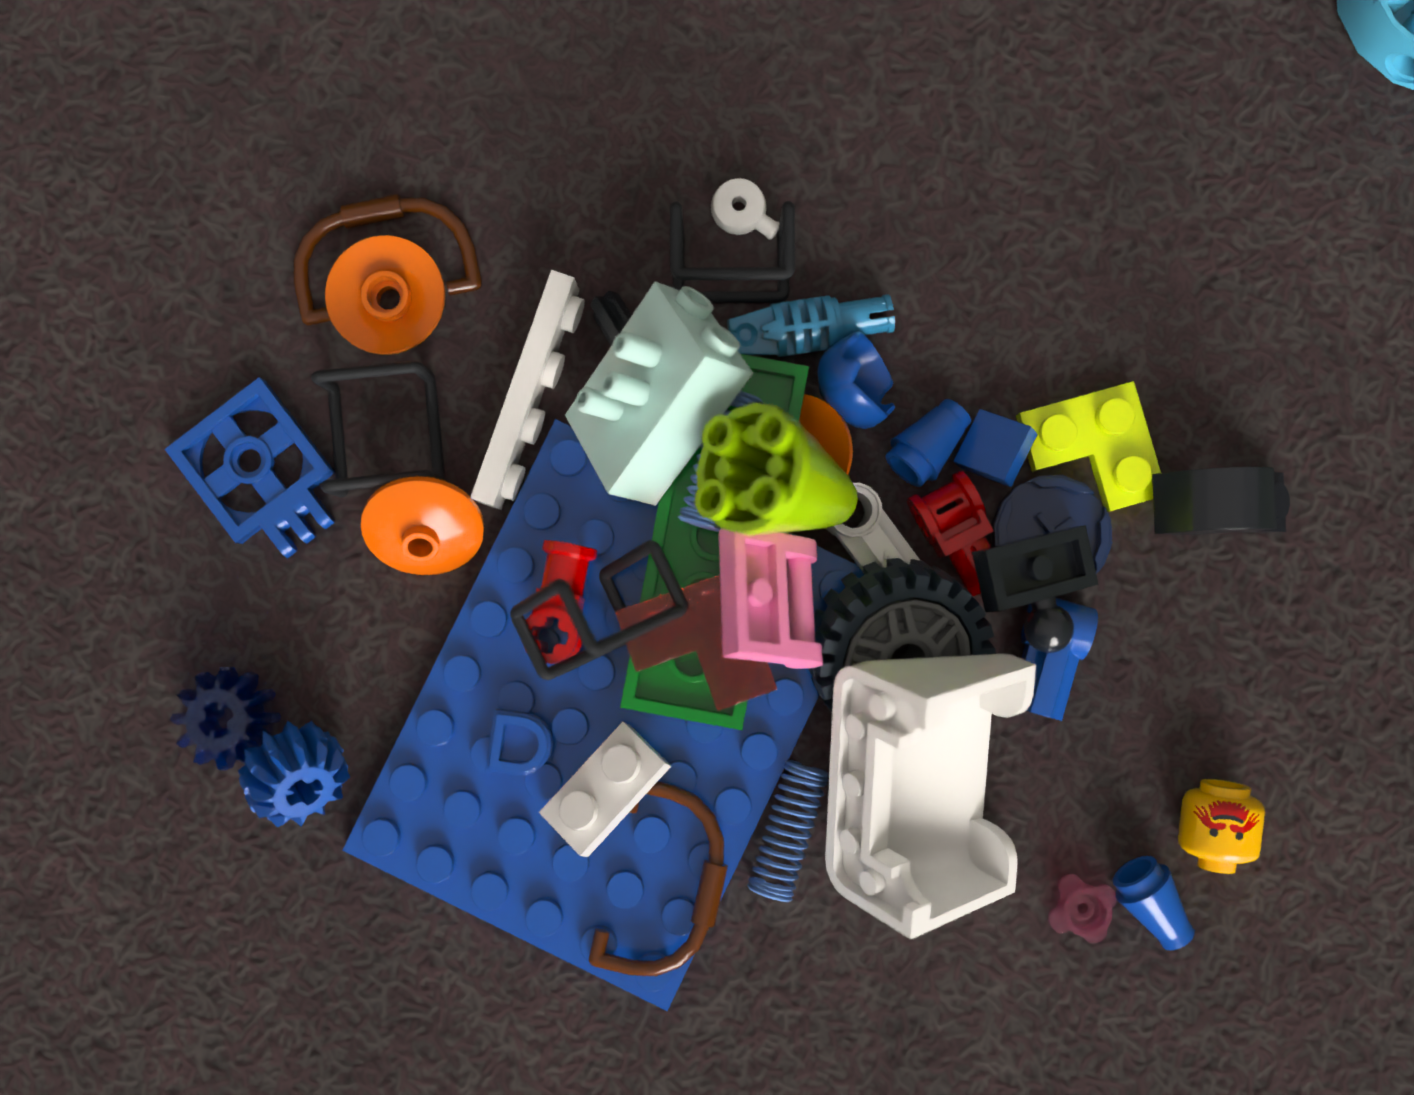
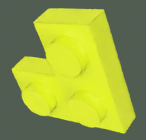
(1107, 429)

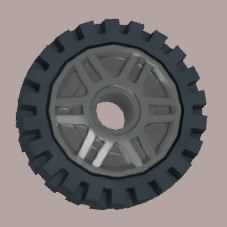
(894, 609)

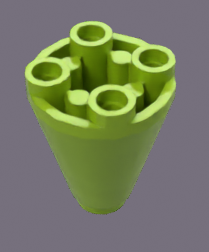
(769, 475)

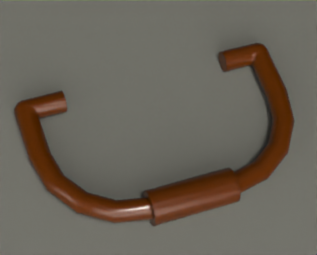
(372, 212)
(705, 904)

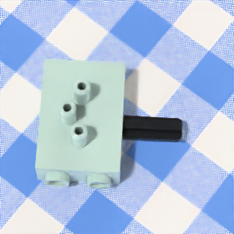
(654, 389)

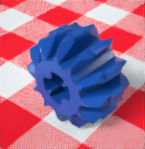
(293, 774)

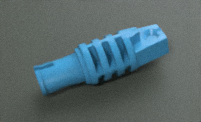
(808, 324)

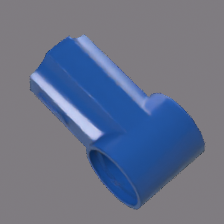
(1057, 670)

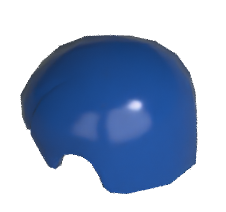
(855, 380)

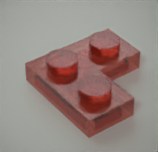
(699, 631)

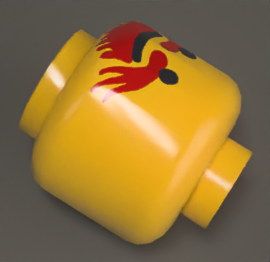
(1221, 825)

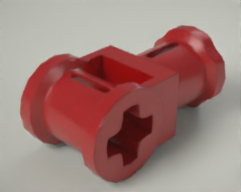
(956, 530)
(567, 563)

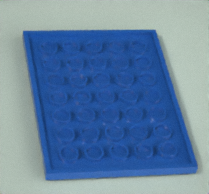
(480, 832)

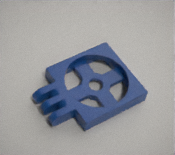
(283, 505)

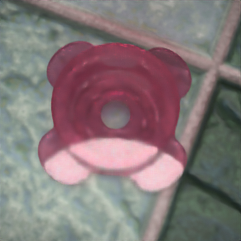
(1098, 916)

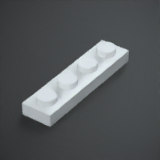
(537, 367)

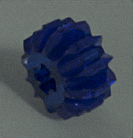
(208, 705)

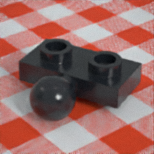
(1035, 573)

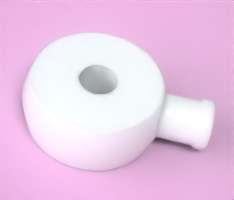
(749, 218)

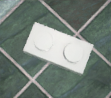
(604, 789)

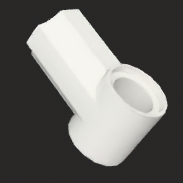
(875, 536)

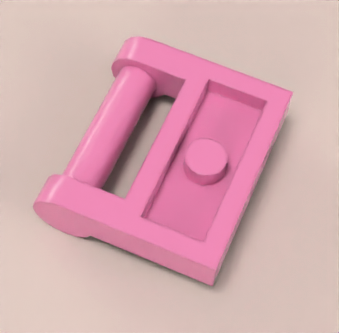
(768, 598)

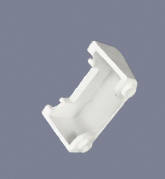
(912, 786)

